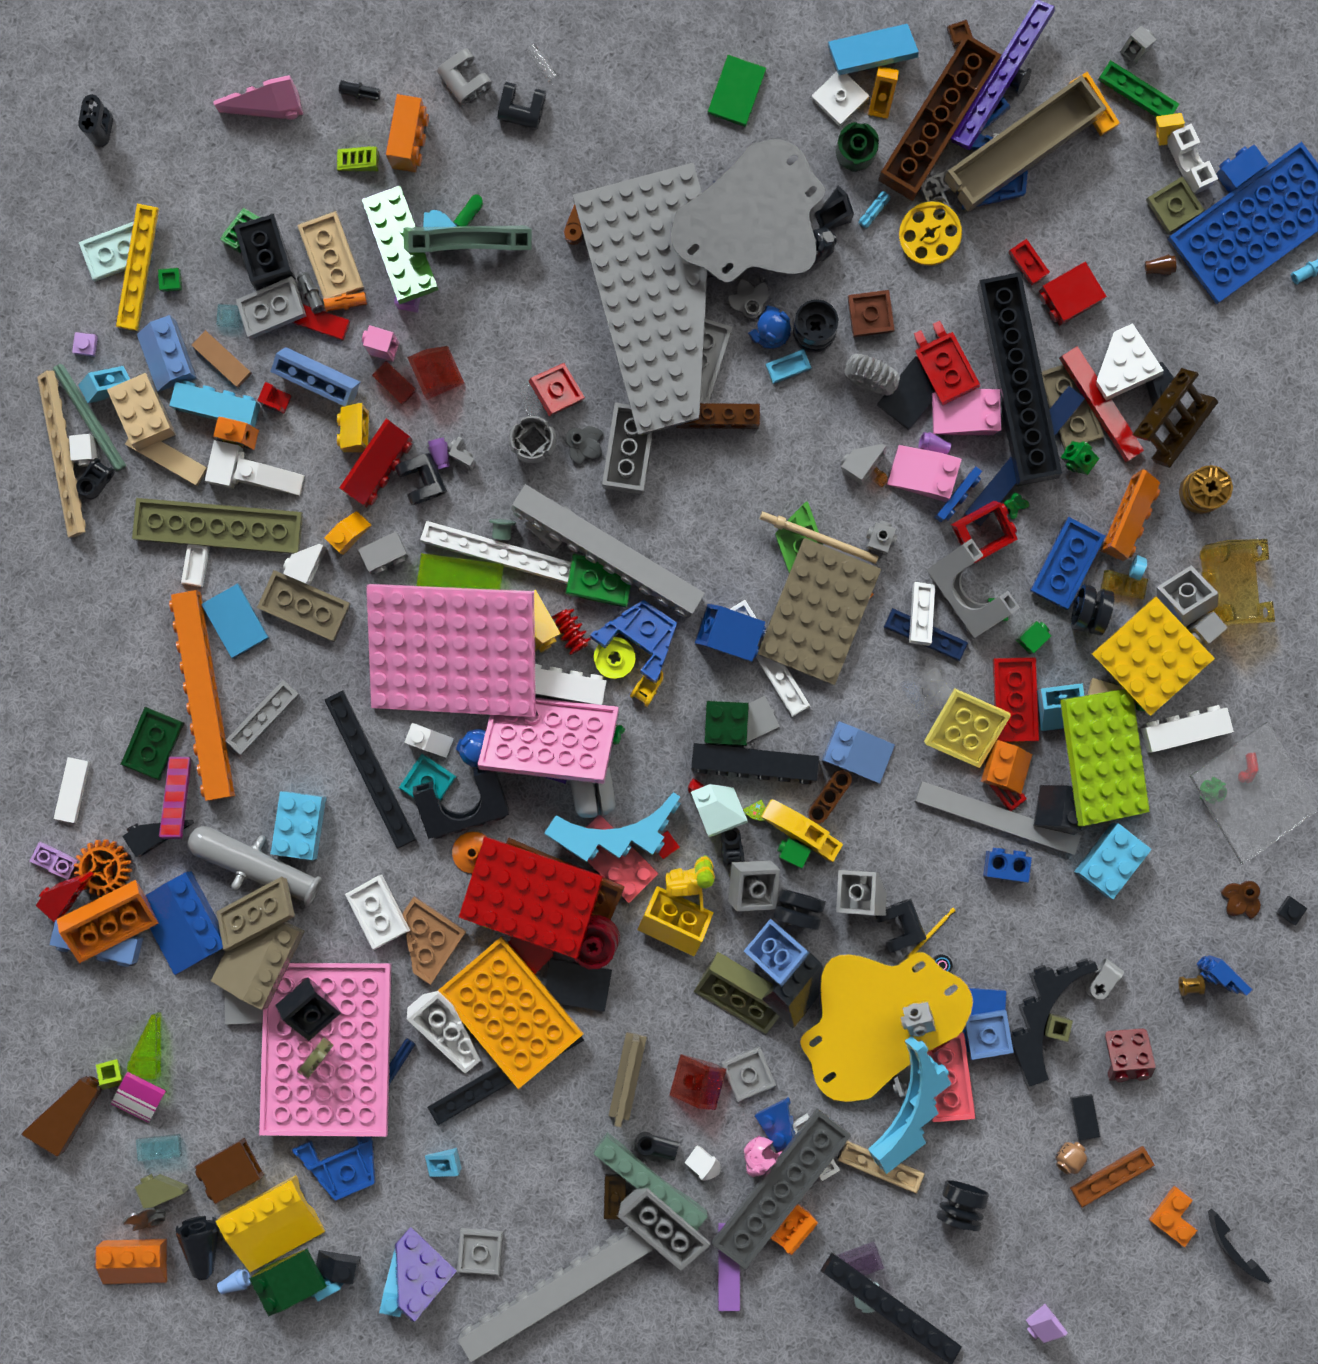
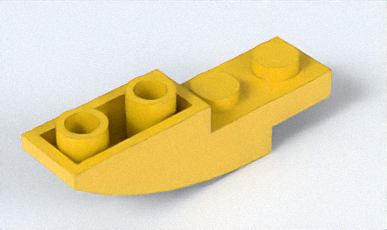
(802, 829)

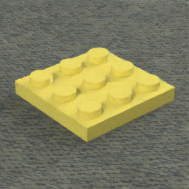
(967, 728)

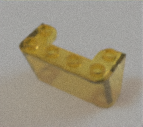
(1232, 572)

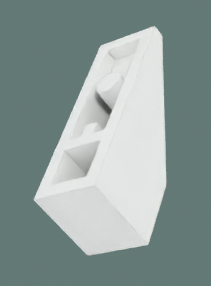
(268, 477)

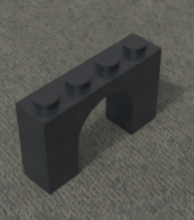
(440, 820)

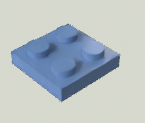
(988, 1034)

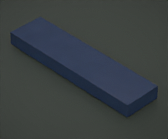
(941, 640)

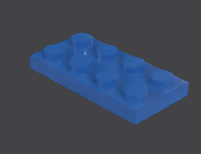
(1067, 563)

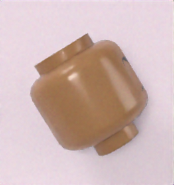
(1071, 1158)

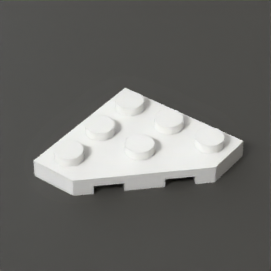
(1126, 364)

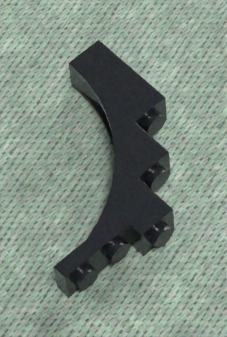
(1029, 1042)

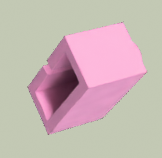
(380, 343)

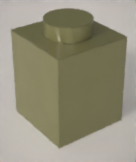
(1058, 1027)

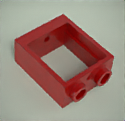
(1001, 513)

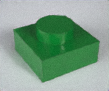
(169, 279)

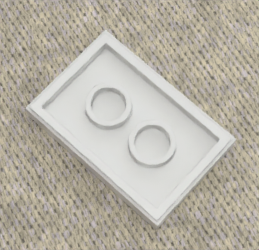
(377, 912)

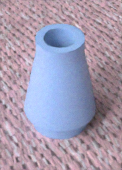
(235, 1282)

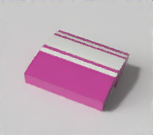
(138, 1097)

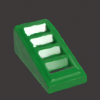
(230, 231)

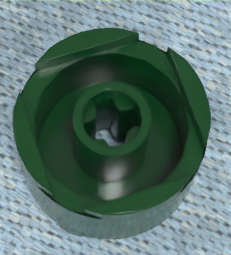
(857, 135)

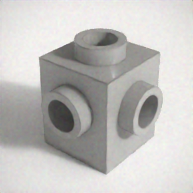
(877, 544)
(918, 1019)

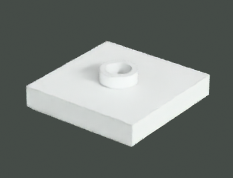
(840, 97)

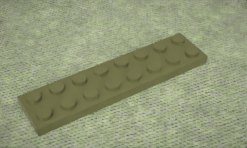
(217, 525)

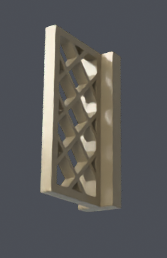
(627, 1077)

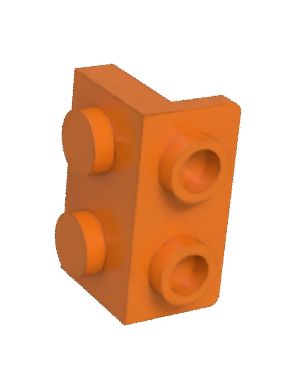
(795, 1229)

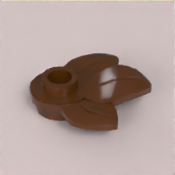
(1240, 901)

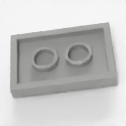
(271, 307)

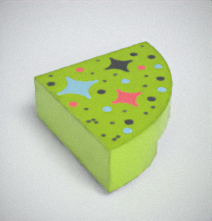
(755, 810)

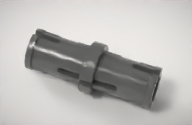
(310, 292)

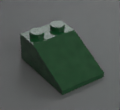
(287, 1282)

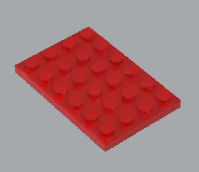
(531, 897)

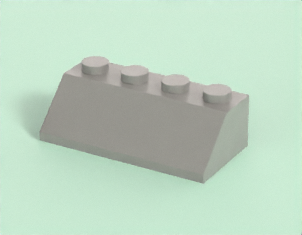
(662, 1227)

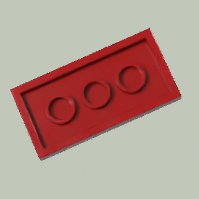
(1017, 693)

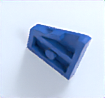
(777, 1123)

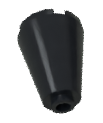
(199, 1245)

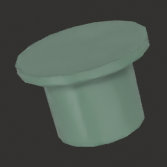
(502, 528)

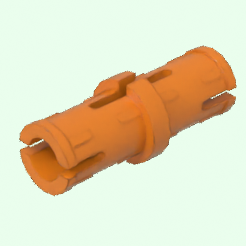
(345, 301)

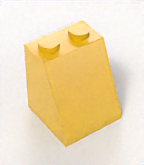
(545, 628)

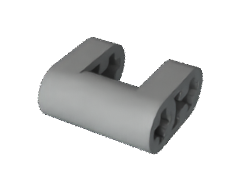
(451, 75)

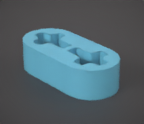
(1138, 567)

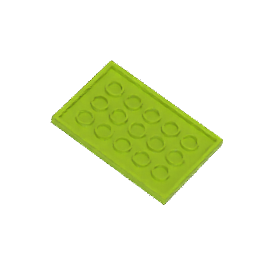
(1104, 756)

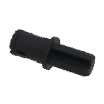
(359, 90)

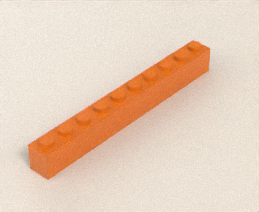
(202, 695)

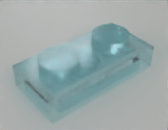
(159, 1147)

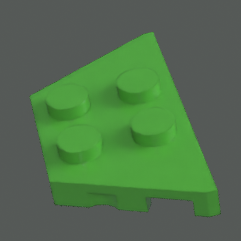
(789, 541)

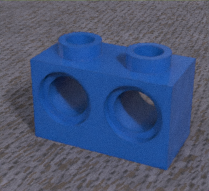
(1006, 870)

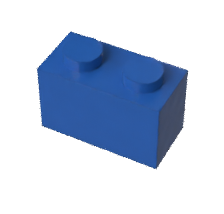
(1242, 168)

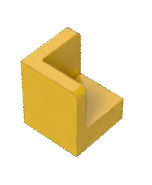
(1166, 125)

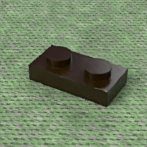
(613, 1195)

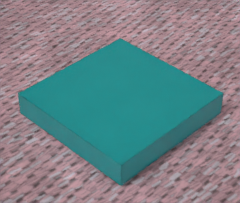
(425, 771)

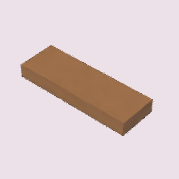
(221, 359)

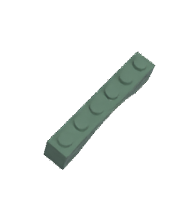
(467, 237)
(639, 1175)

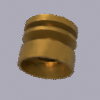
(1195, 493)

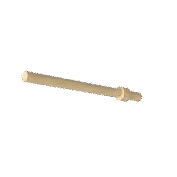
(780, 523)

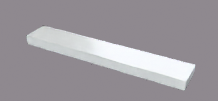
(778, 674)

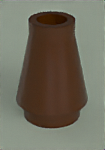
(1162, 265)

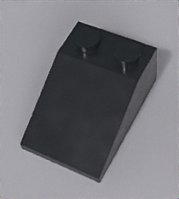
(264, 251)

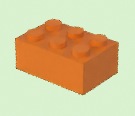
(407, 133)

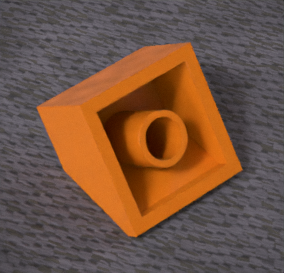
(1007, 767)

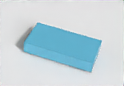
(788, 366)

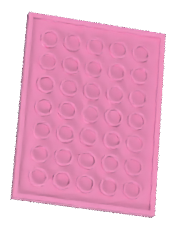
(452, 649)
(352, 1081)

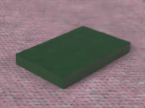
(152, 743)

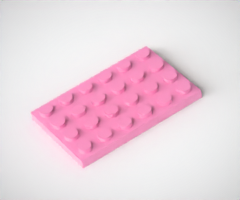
(558, 742)

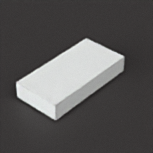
(195, 565)

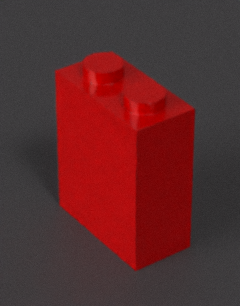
(1071, 294)

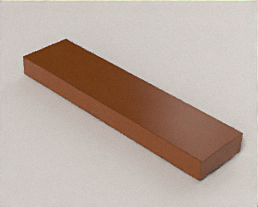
(1112, 1176)

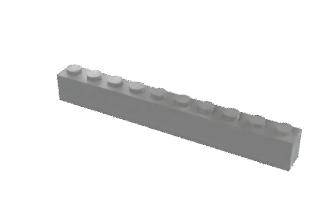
(607, 551)
(552, 1293)

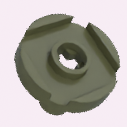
(315, 1058)

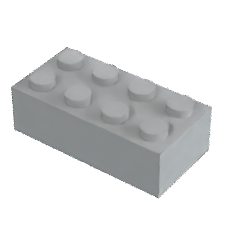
(626, 453)

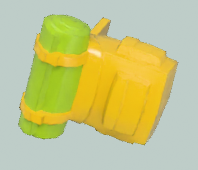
(691, 881)

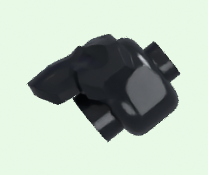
(825, 243)

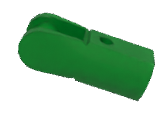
(468, 213)

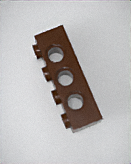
(725, 416)

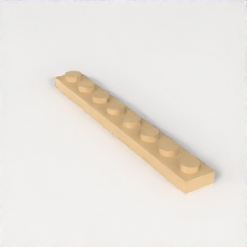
(61, 454)

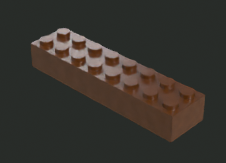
(939, 117)

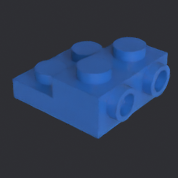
(1218, 972)

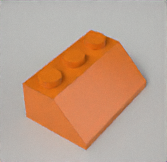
(132, 1261)

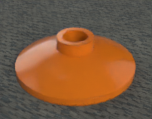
(460, 850)

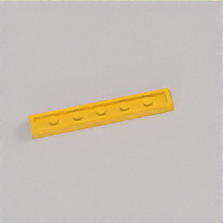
(137, 267)

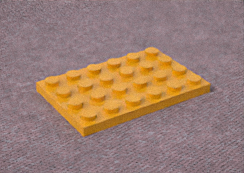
(510, 1012)

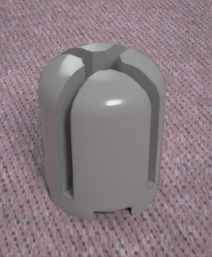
(593, 798)

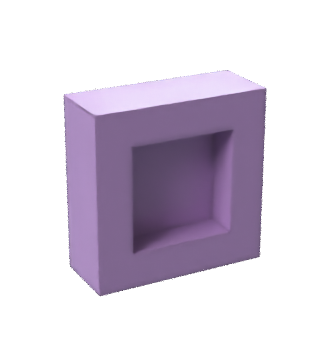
(84, 344)

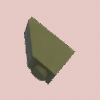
(158, 1189)

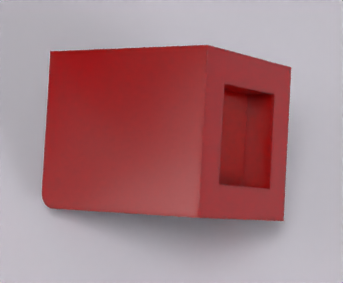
(274, 398)

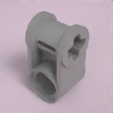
(1105, 977)

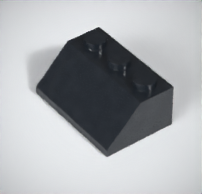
(797, 993)

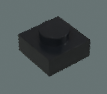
(1291, 910)

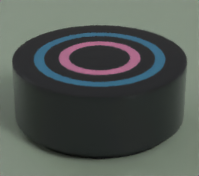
(944, 962)

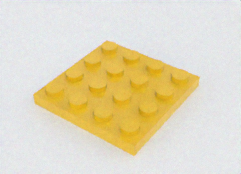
(1153, 656)

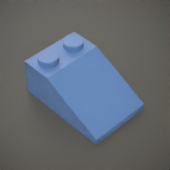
(858, 752)
(776, 952)

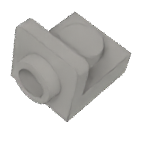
(463, 457)

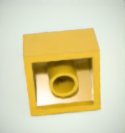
(353, 428)

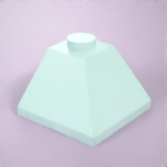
(718, 808)

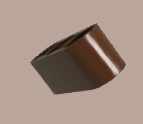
(838, 791)

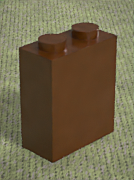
(228, 1171)

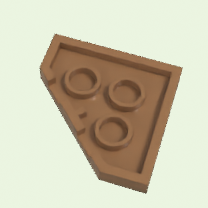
(430, 939)

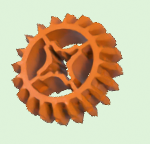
(98, 860)

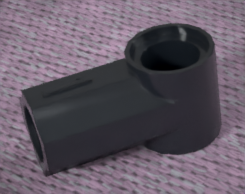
(659, 1146)

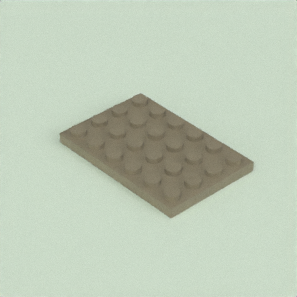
(819, 611)

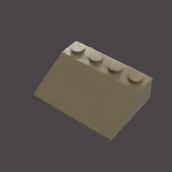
(258, 966)

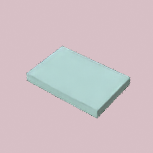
(107, 252)

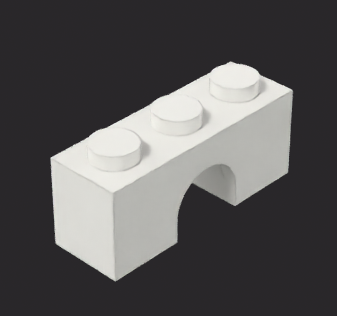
(1184, 148)

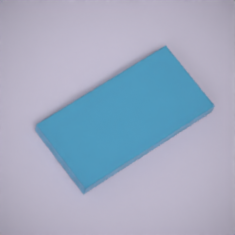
(873, 49)

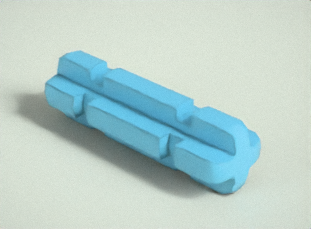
(874, 209)

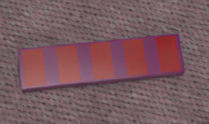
(175, 798)

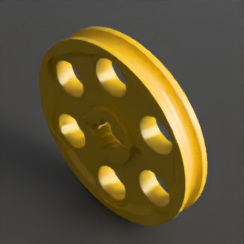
(929, 243)

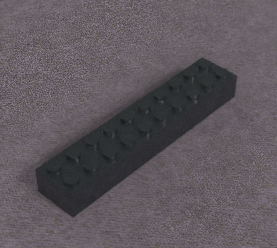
(1019, 379)

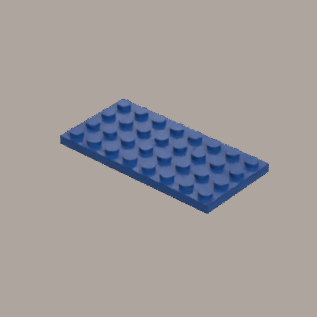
(1252, 224)

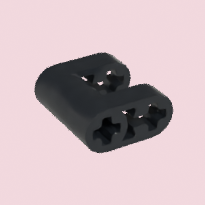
(520, 114)
(91, 124)
(429, 474)
(910, 923)

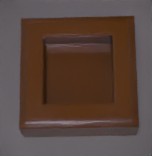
(958, 31)

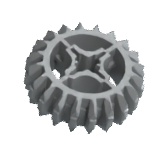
(872, 374)

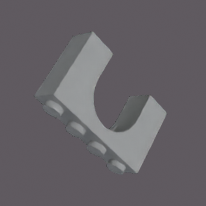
(975, 616)

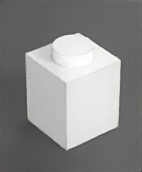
(83, 449)

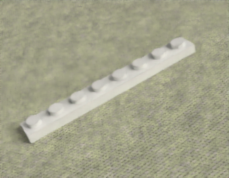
(496, 552)

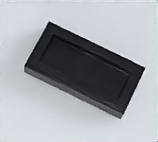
(1085, 1117)

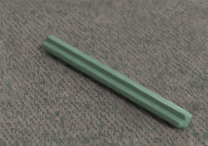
(89, 417)

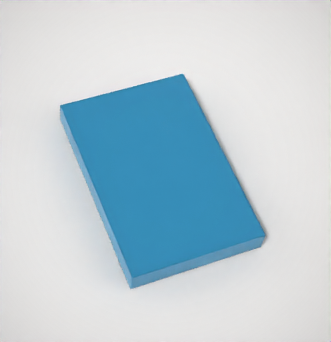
(235, 621)

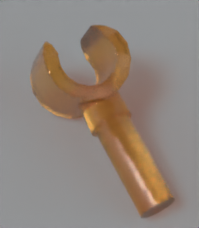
(881, 478)

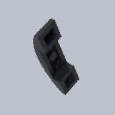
(1220, 1229)

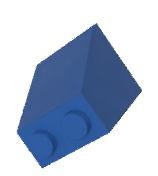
(730, 632)

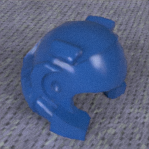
(772, 327)
(471, 747)

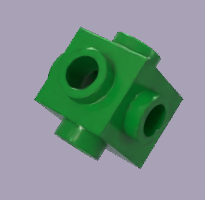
(1079, 457)

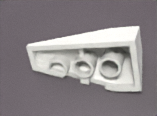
(443, 1027)

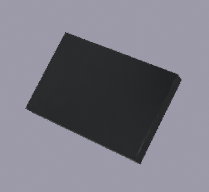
(910, 397)
(578, 985)

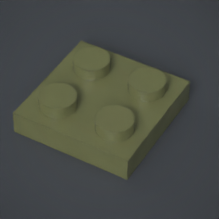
(1175, 205)

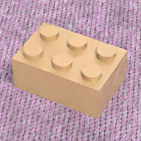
(141, 412)

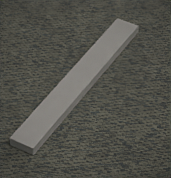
(995, 817)

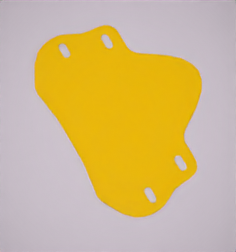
(864, 1025)

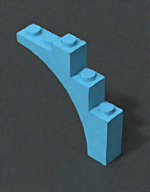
(644, 834)
(918, 1108)

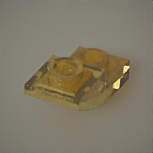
(1124, 585)

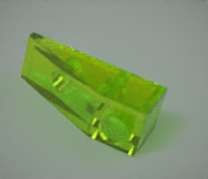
(146, 1057)

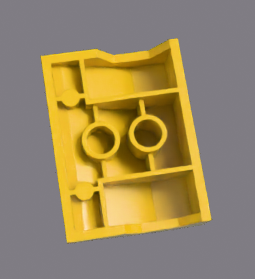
(270, 1224)

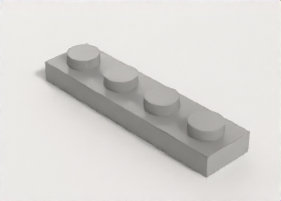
(262, 717)

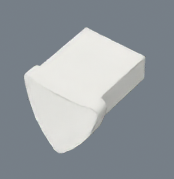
(703, 1164)

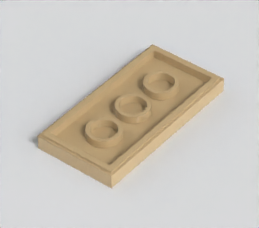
(330, 256)

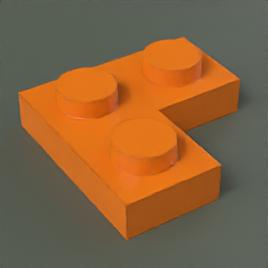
(1169, 1214)

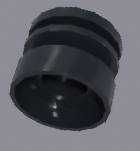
(812, 315)
(961, 1209)

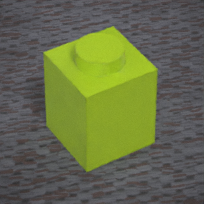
(109, 1074)

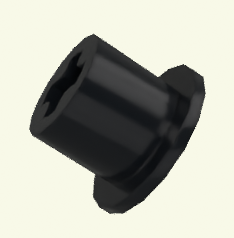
(1021, 80)

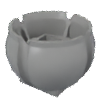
(523, 429)

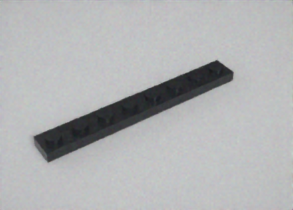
(891, 1308)

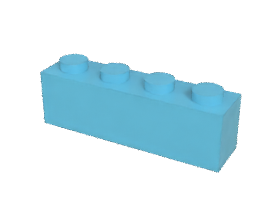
(211, 404)

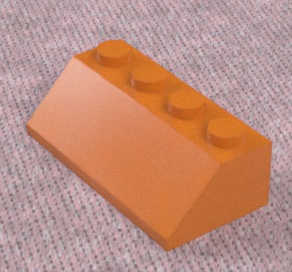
(1131, 516)
(106, 921)

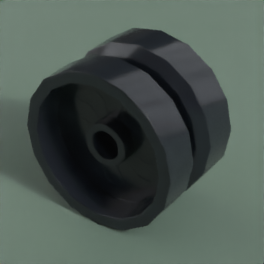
(1092, 610)
(799, 909)

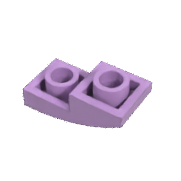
(53, 860)

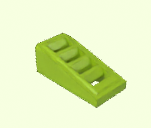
(373, 165)

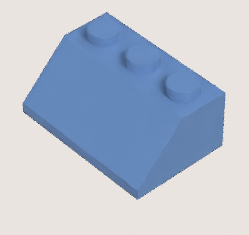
(165, 353)

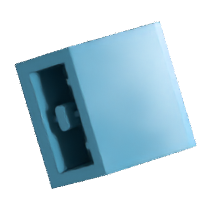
(1050, 705)

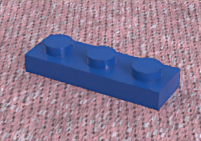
(959, 495)

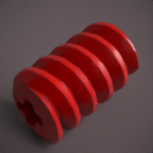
(570, 630)

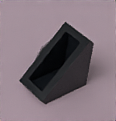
(836, 210)

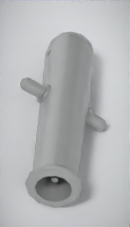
(250, 862)

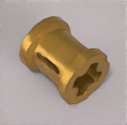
(1198, 988)

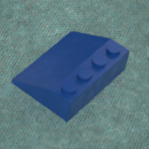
(186, 922)

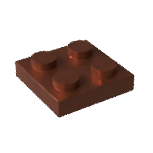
(871, 313)

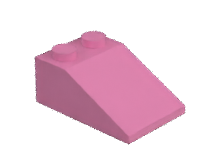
(968, 415)
(924, 472)

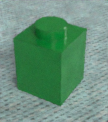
(1034, 637)
(793, 852)

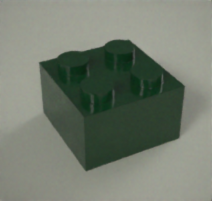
(726, 723)

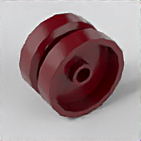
(599, 943)

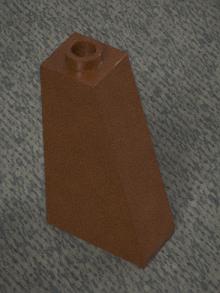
(63, 1118)

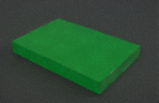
(736, 90)
(593, 583)

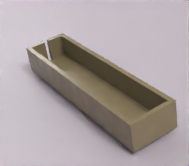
(1025, 143)

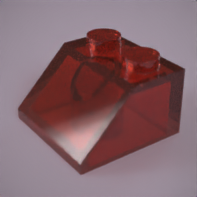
(435, 371)
(698, 1082)

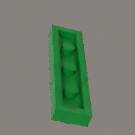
(1137, 90)

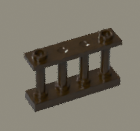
(1187, 426)

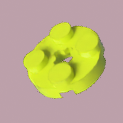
(619, 669)

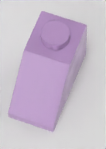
(1045, 1325)

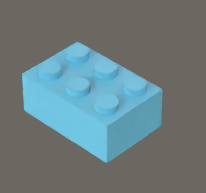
(298, 825)
(1112, 860)

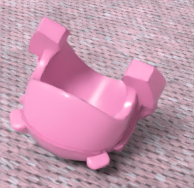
(759, 1156)

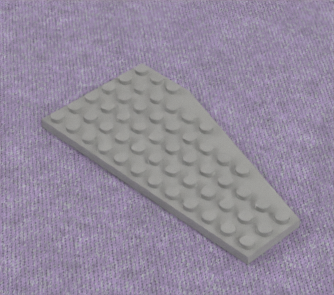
(649, 292)

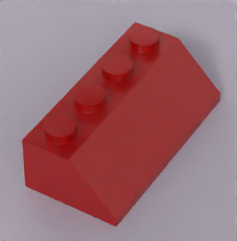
(376, 463)

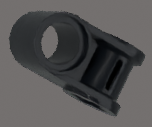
(94, 477)
(732, 847)

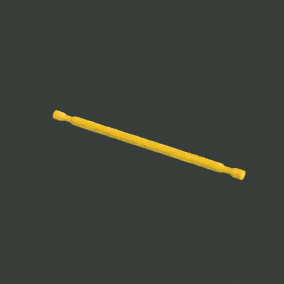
(931, 932)

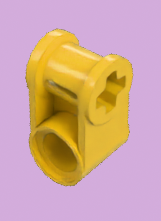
(648, 688)

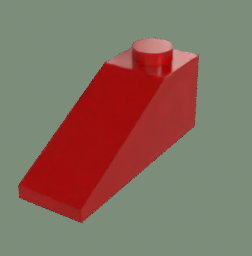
(60, 898)

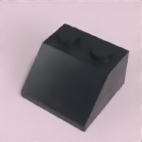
(1056, 809)
(307, 1009)

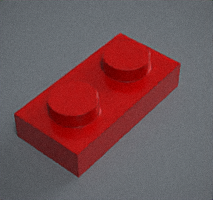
(1029, 262)

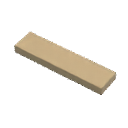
(174, 461)
(862, 1160)

